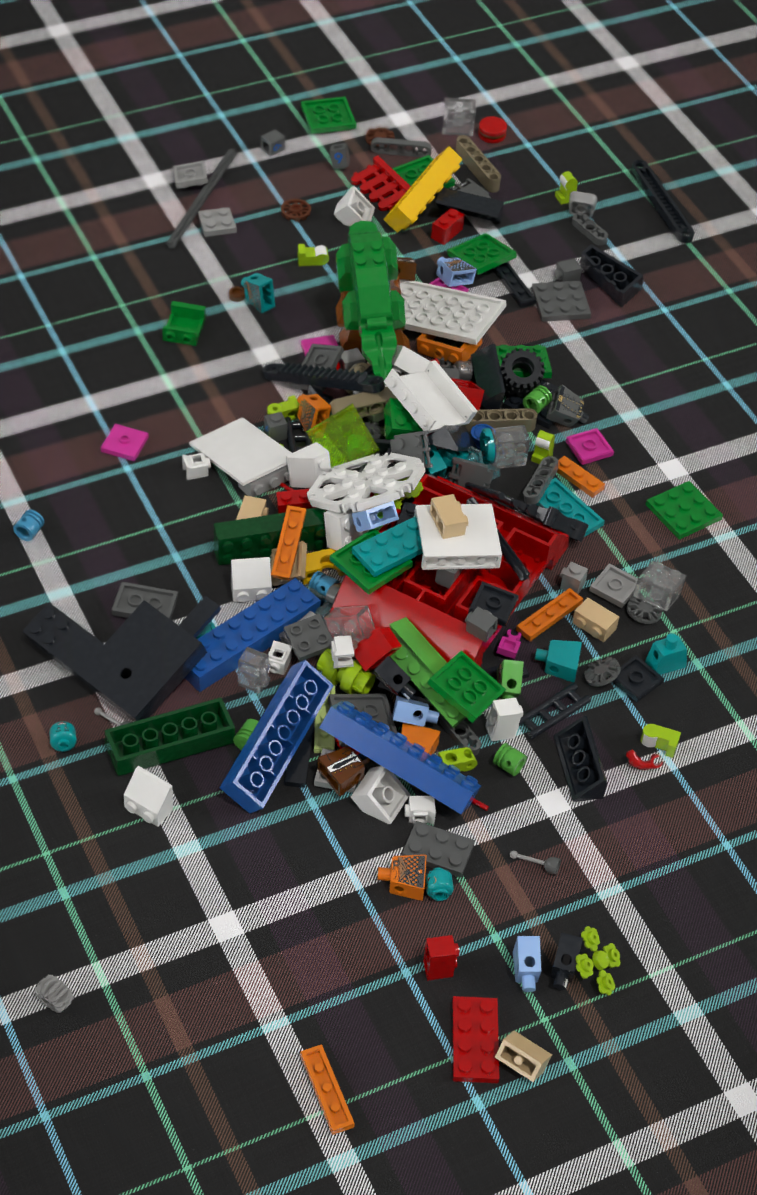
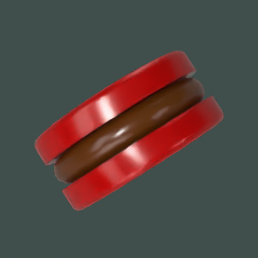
(492, 129)

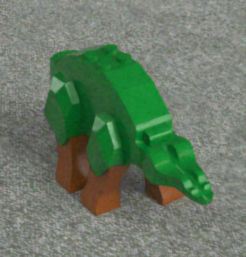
(370, 297)

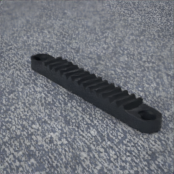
(662, 201)
(324, 377)

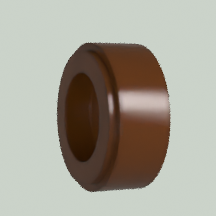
(236, 294)

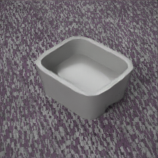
(582, 203)

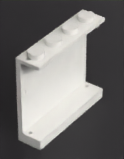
(431, 398)
(474, 550)

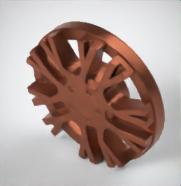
(379, 132)
(296, 211)

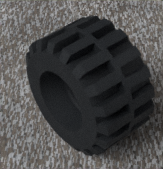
(524, 360)

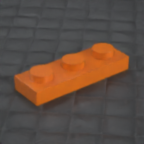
(579, 477)

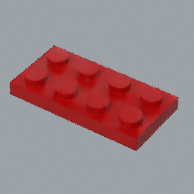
(475, 1039)

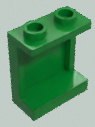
(184, 323)

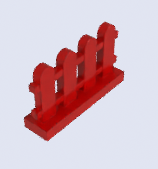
(384, 176)

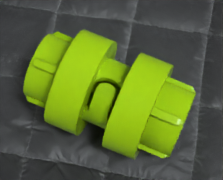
(351, 679)

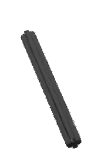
(508, 552)

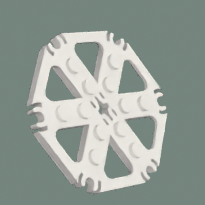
(358, 485)

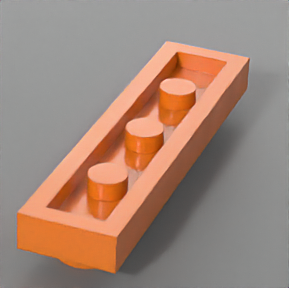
(288, 543)
(549, 614)
(327, 1089)

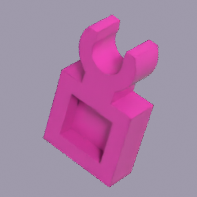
(509, 645)

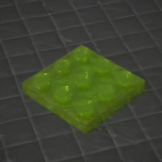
(344, 436)

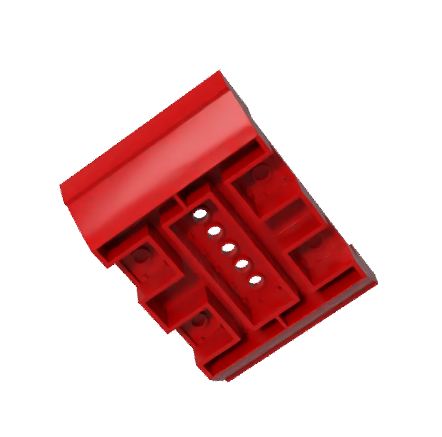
(442, 611)

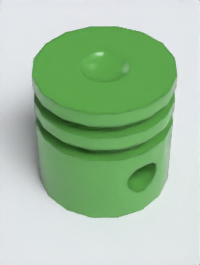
(538, 398)
(244, 733)
(510, 759)

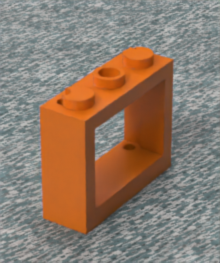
(439, 350)

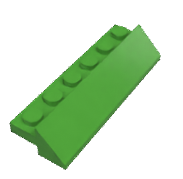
(421, 662)

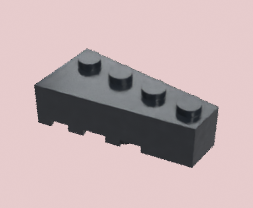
(611, 275)

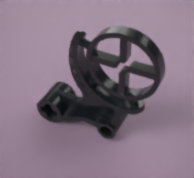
(554, 519)

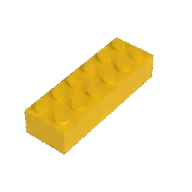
(423, 190)

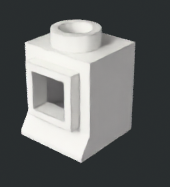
(195, 465)
(342, 651)
(278, 664)
(421, 809)

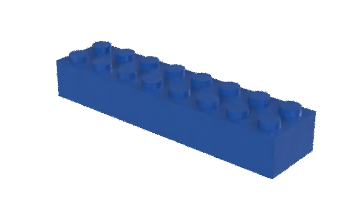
(251, 628)
(276, 737)
(400, 756)

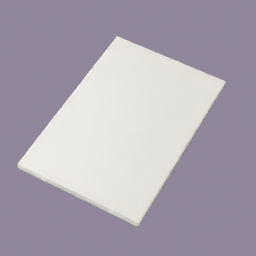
(242, 451)

